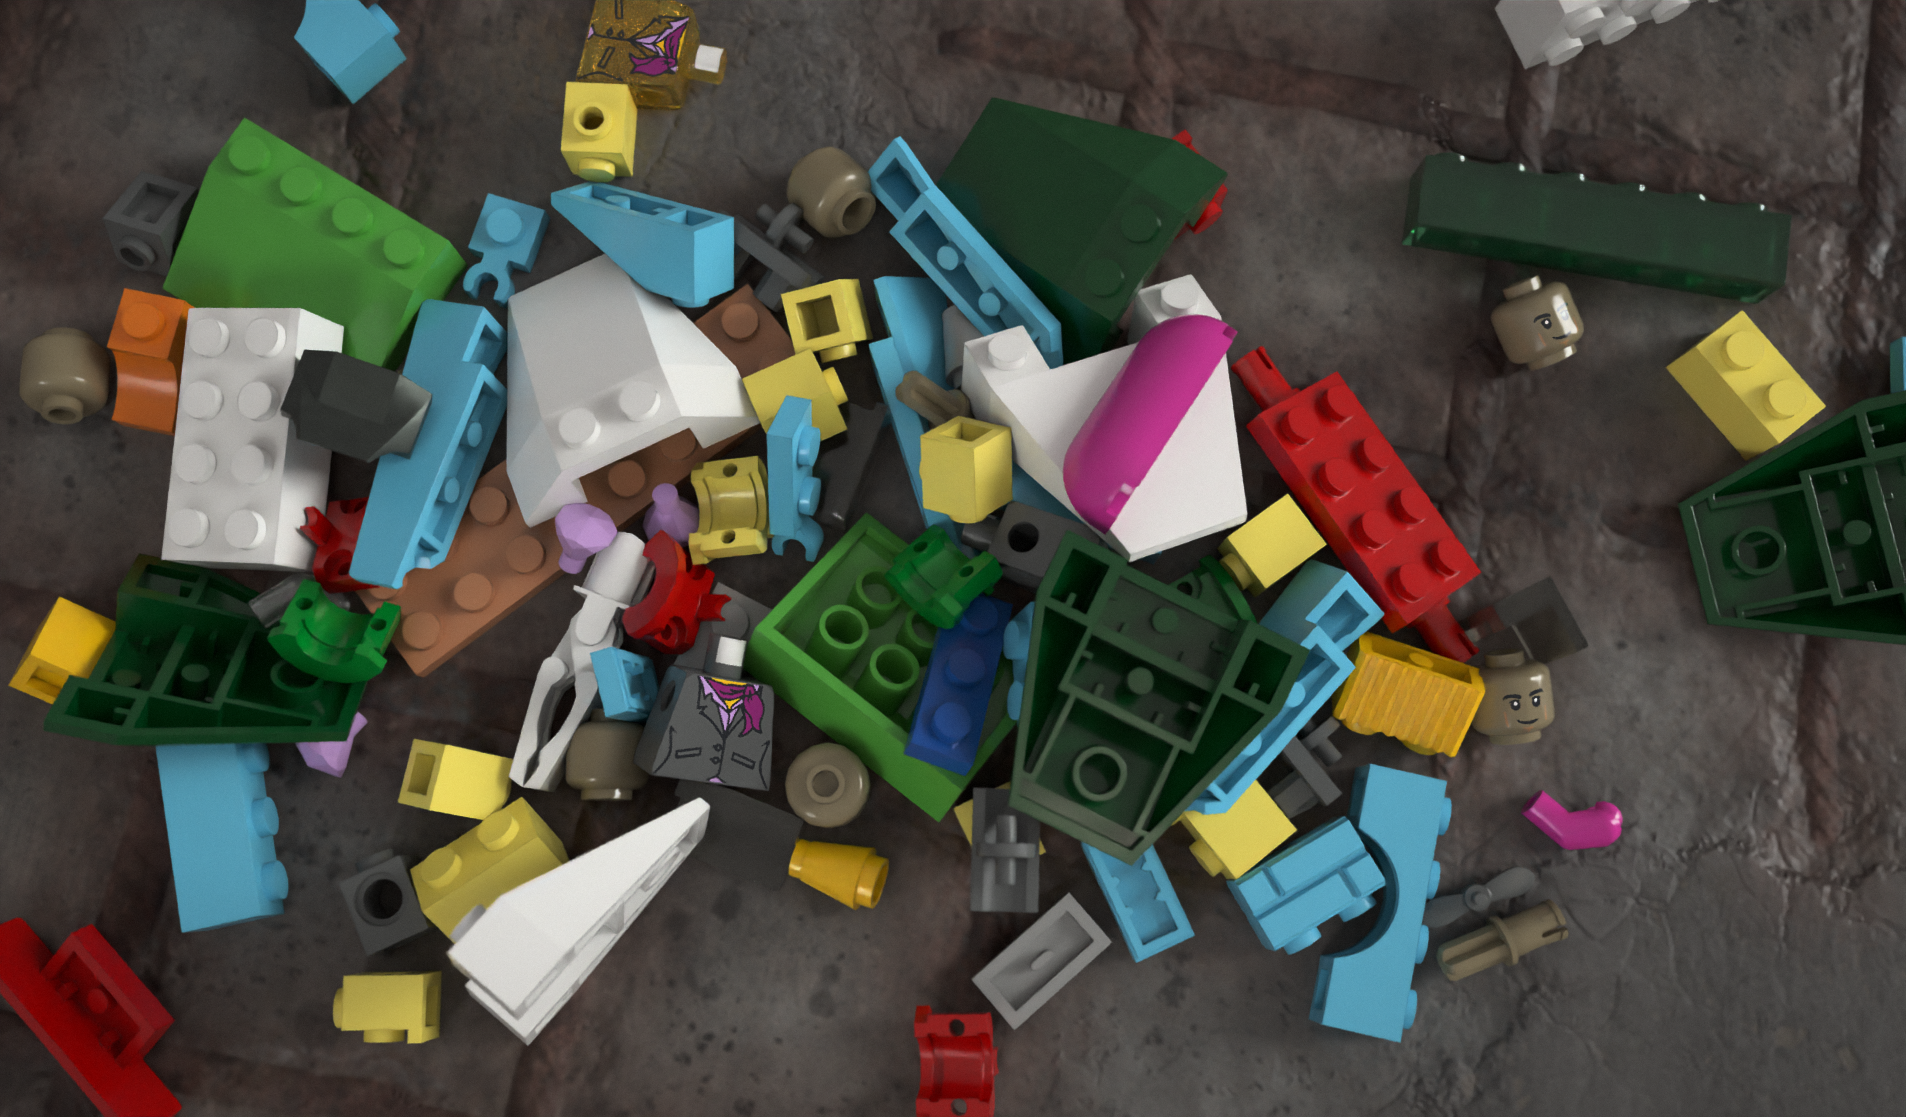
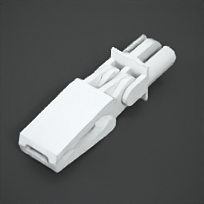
(614, 582)

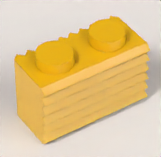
(1408, 695)

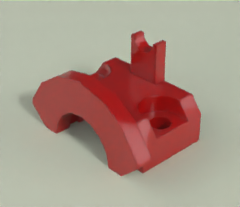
(336, 541)
(677, 600)
(955, 1063)

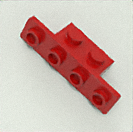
(89, 1016)

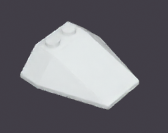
(603, 375)

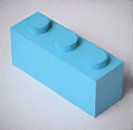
(221, 834)

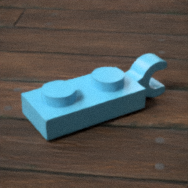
(791, 488)

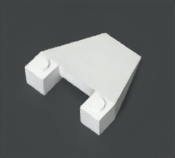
(1195, 479)
(556, 929)

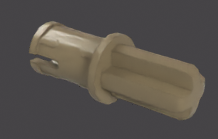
(932, 400)
(1502, 940)

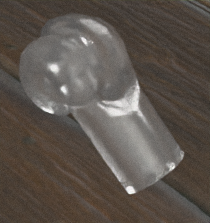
(272, 603)

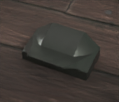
(355, 406)

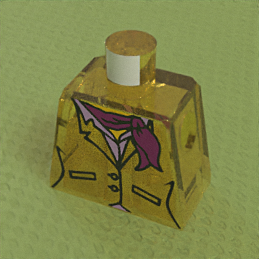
(650, 49)

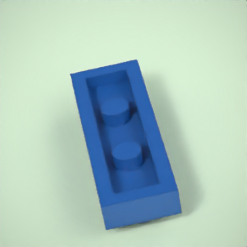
(959, 687)

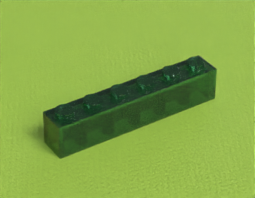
(1597, 228)

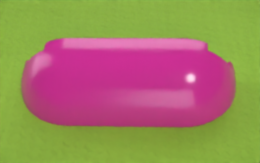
(1141, 414)

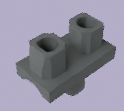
(785, 269)
(1306, 780)
(1003, 855)

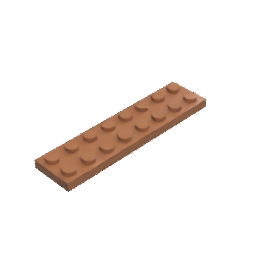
(504, 563)

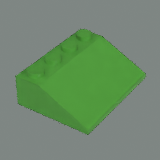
(300, 236)
(856, 663)

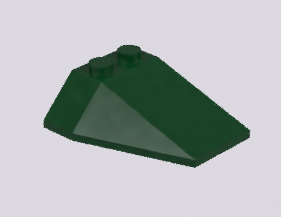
(1077, 209)
(1811, 532)
(197, 671)
(1135, 699)

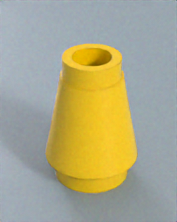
(841, 871)

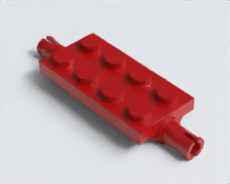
(1362, 501)

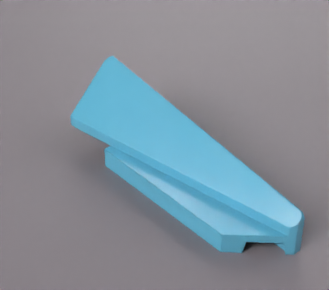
(958, 255)
(915, 342)
(423, 498)
(1326, 614)

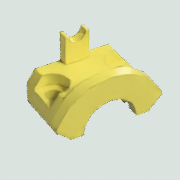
(730, 509)

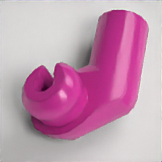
(1578, 829)

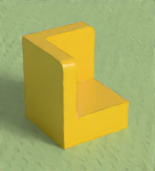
(63, 645)

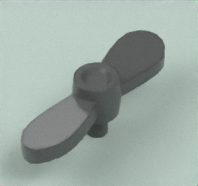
(1477, 896)

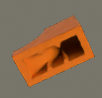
(149, 360)

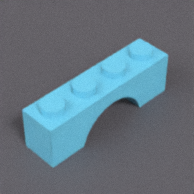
(350, 44)
(1370, 982)

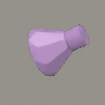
(671, 514)
(582, 533)
(331, 756)

